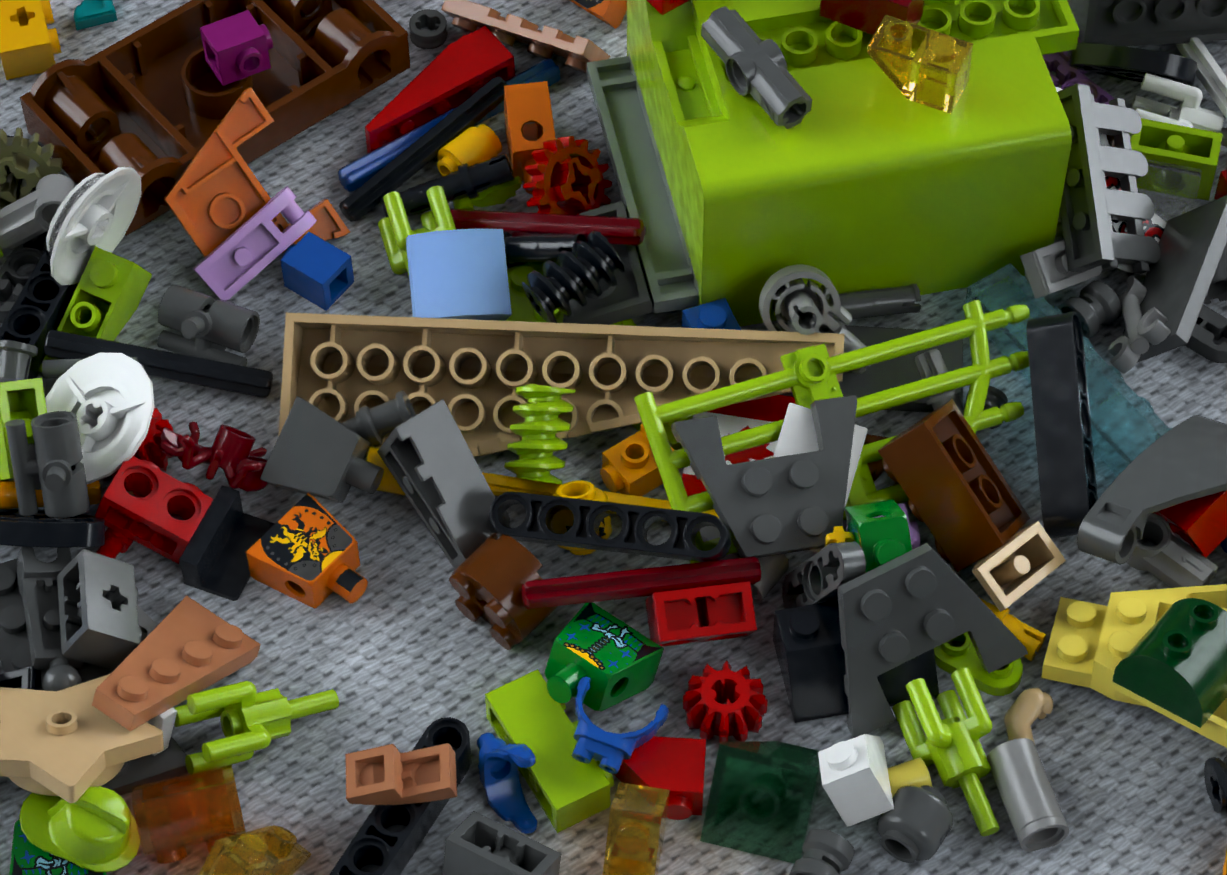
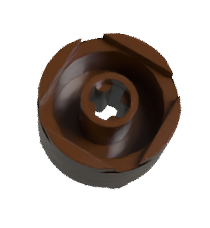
(492, 589)

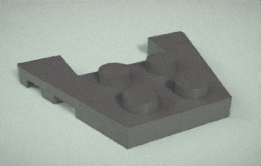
(782, 500)
(902, 614)

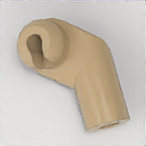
(1024, 711)

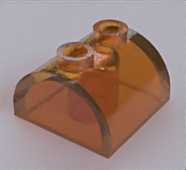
(186, 812)

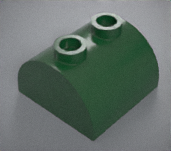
(1181, 661)

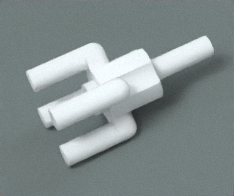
(1188, 113)

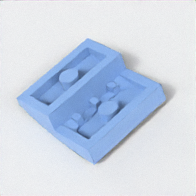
(459, 274)

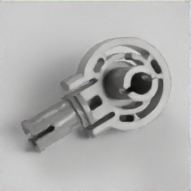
(804, 308)

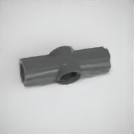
(756, 67)

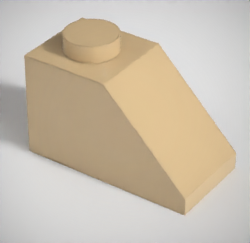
(1018, 565)

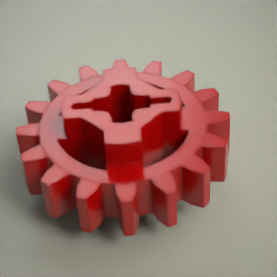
(567, 177)

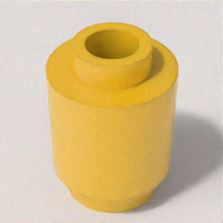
(469, 147)

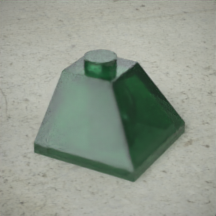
(762, 798)

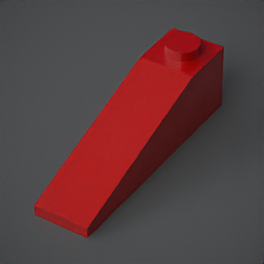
(442, 86)

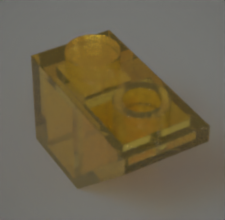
(922, 62)
(636, 830)
(256, 852)

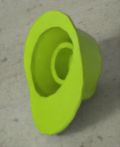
(91, 832)

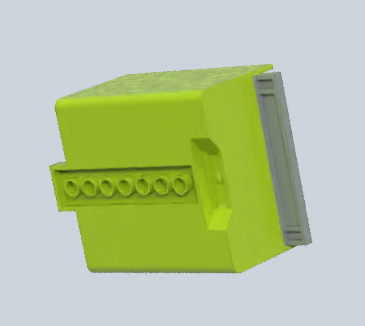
(867, 178)

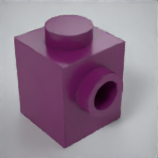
(236, 47)

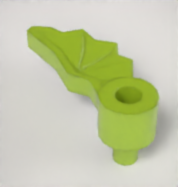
(492, 196)

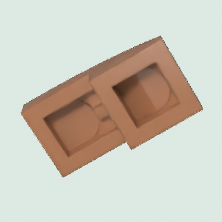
(398, 778)

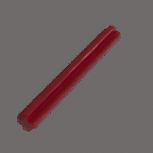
(615, 229)
(638, 582)

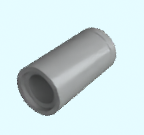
(1027, 794)

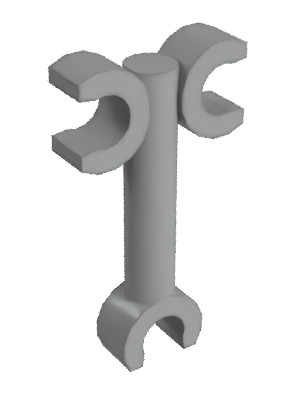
(1140, 328)

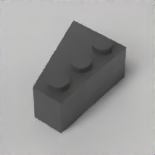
(442, 481)

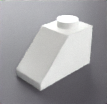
(857, 778)

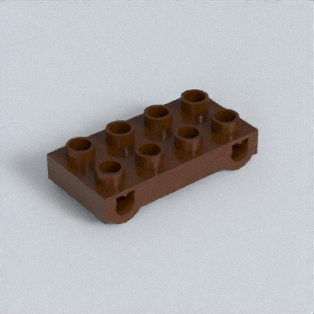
(158, 100)

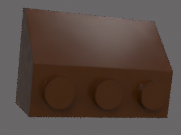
(953, 486)

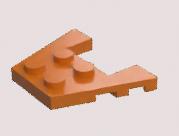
(222, 192)

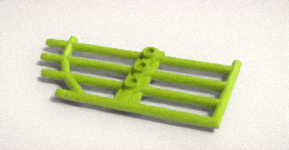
(813, 378)

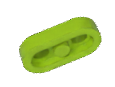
(994, 683)

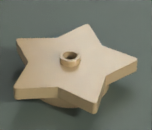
(63, 743)

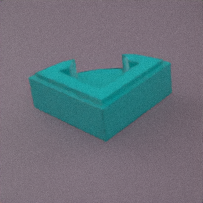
(94, 13)

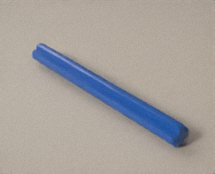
(362, 169)

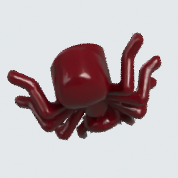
(229, 452)

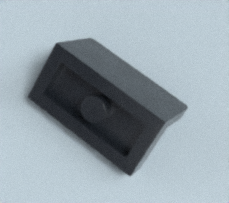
(217, 551)

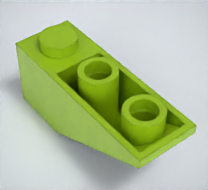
(104, 297)

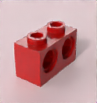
(148, 517)
(701, 614)

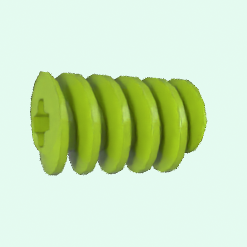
(539, 433)

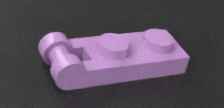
(253, 245)

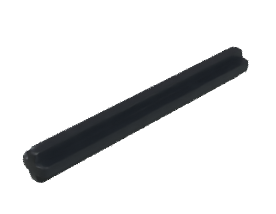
(423, 150)
(166, 364)

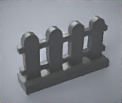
(1088, 203)

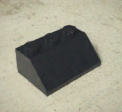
(814, 663)

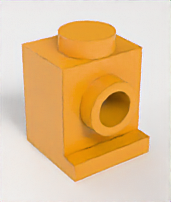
(631, 466)

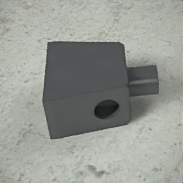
(320, 456)

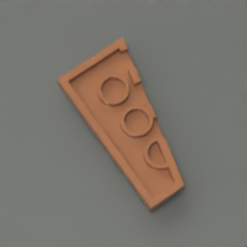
(542, 43)
(175, 660)

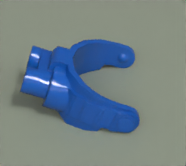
(608, 746)
(501, 780)

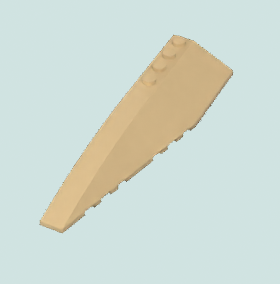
(479, 363)

